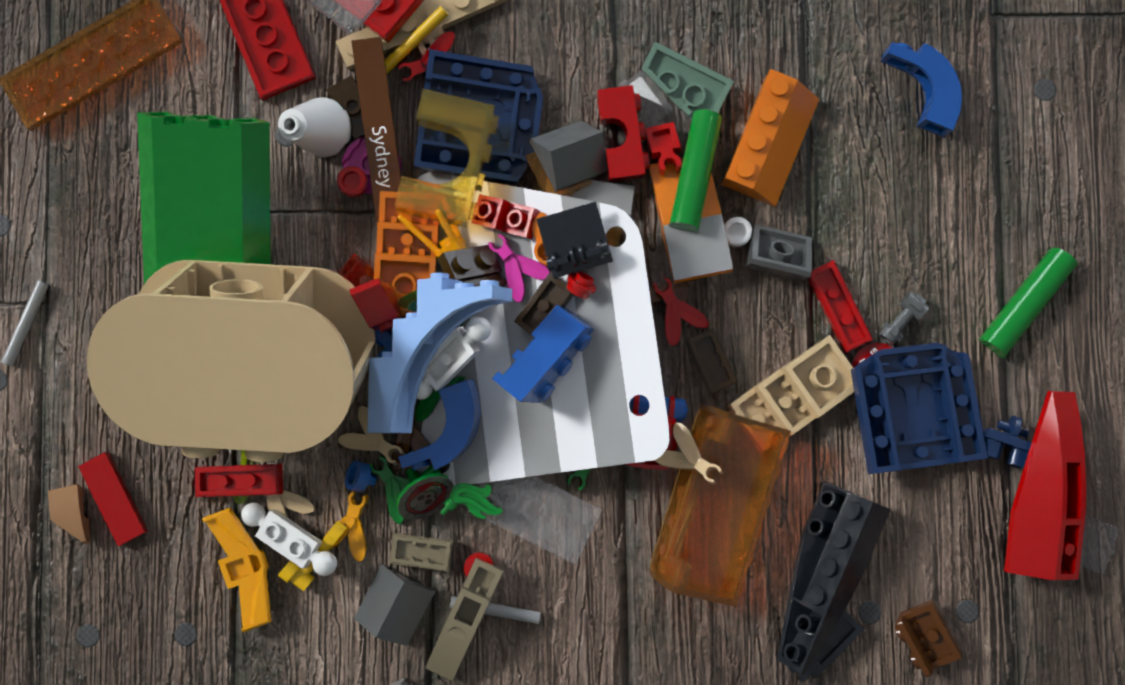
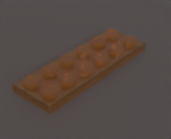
(89, 61)

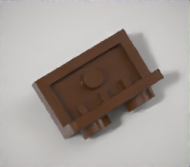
(927, 637)

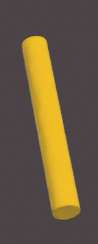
(415, 38)

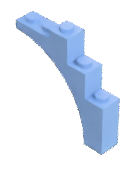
(398, 374)

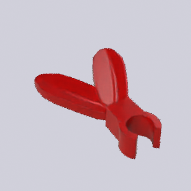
(441, 43)
(678, 309)

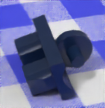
(997, 440)

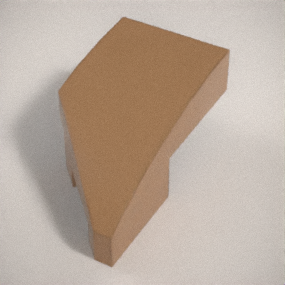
(68, 511)

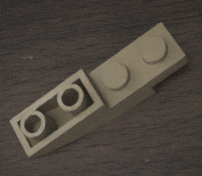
(464, 619)

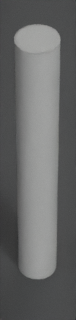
(25, 323)
(508, 612)

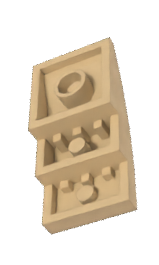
(799, 389)

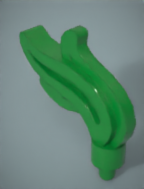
(473, 498)

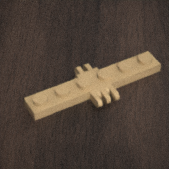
(457, 9)

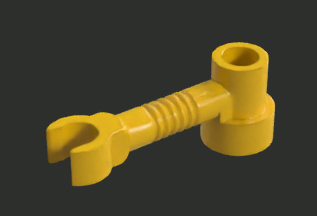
(303, 577)

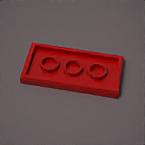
(269, 45)

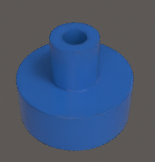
(359, 476)

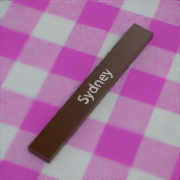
(377, 117)

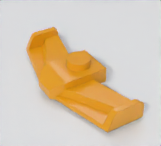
(243, 567)

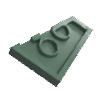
(685, 81)

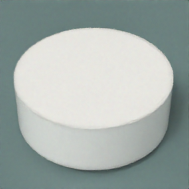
(738, 231)

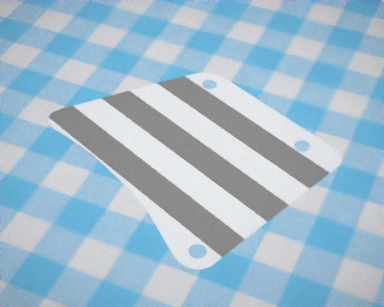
(589, 412)

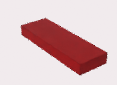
(839, 307)
(239, 480)
(113, 498)

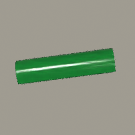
(696, 170)
(1028, 301)

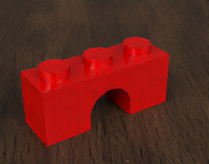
(620, 107)

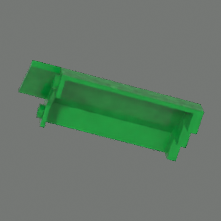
(203, 189)

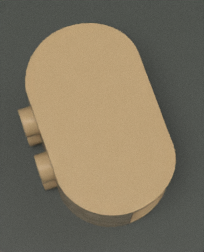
(232, 358)

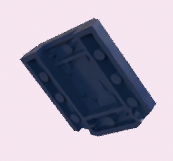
(488, 81)
(917, 408)

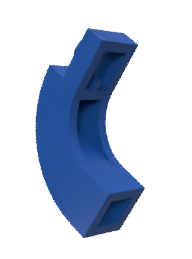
(938, 81)
(462, 423)

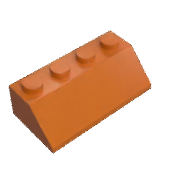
(771, 138)

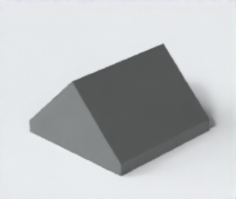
(571, 154)
(779, 253)
(393, 606)

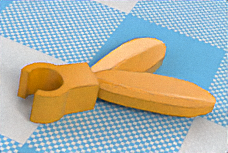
(354, 527)

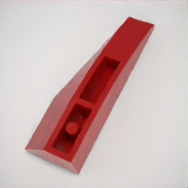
(1051, 496)

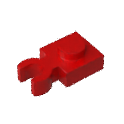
(664, 144)

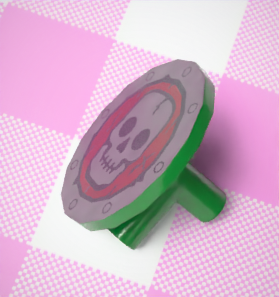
(424, 493)

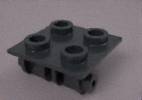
(574, 240)

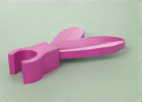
(515, 266)

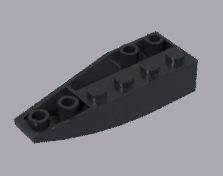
(827, 570)

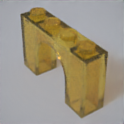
(472, 124)

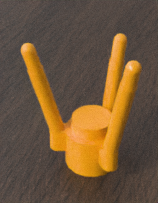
(452, 242)

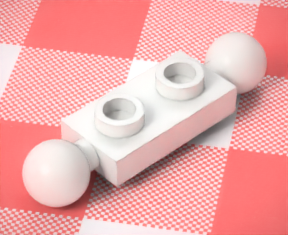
(454, 355)
(289, 539)

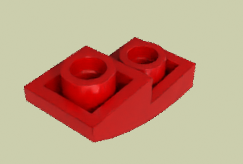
(505, 216)

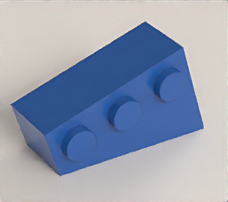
(546, 356)

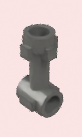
(913, 306)

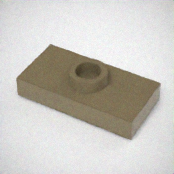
(421, 551)

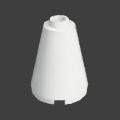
(316, 126)

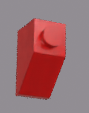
(377, 304)

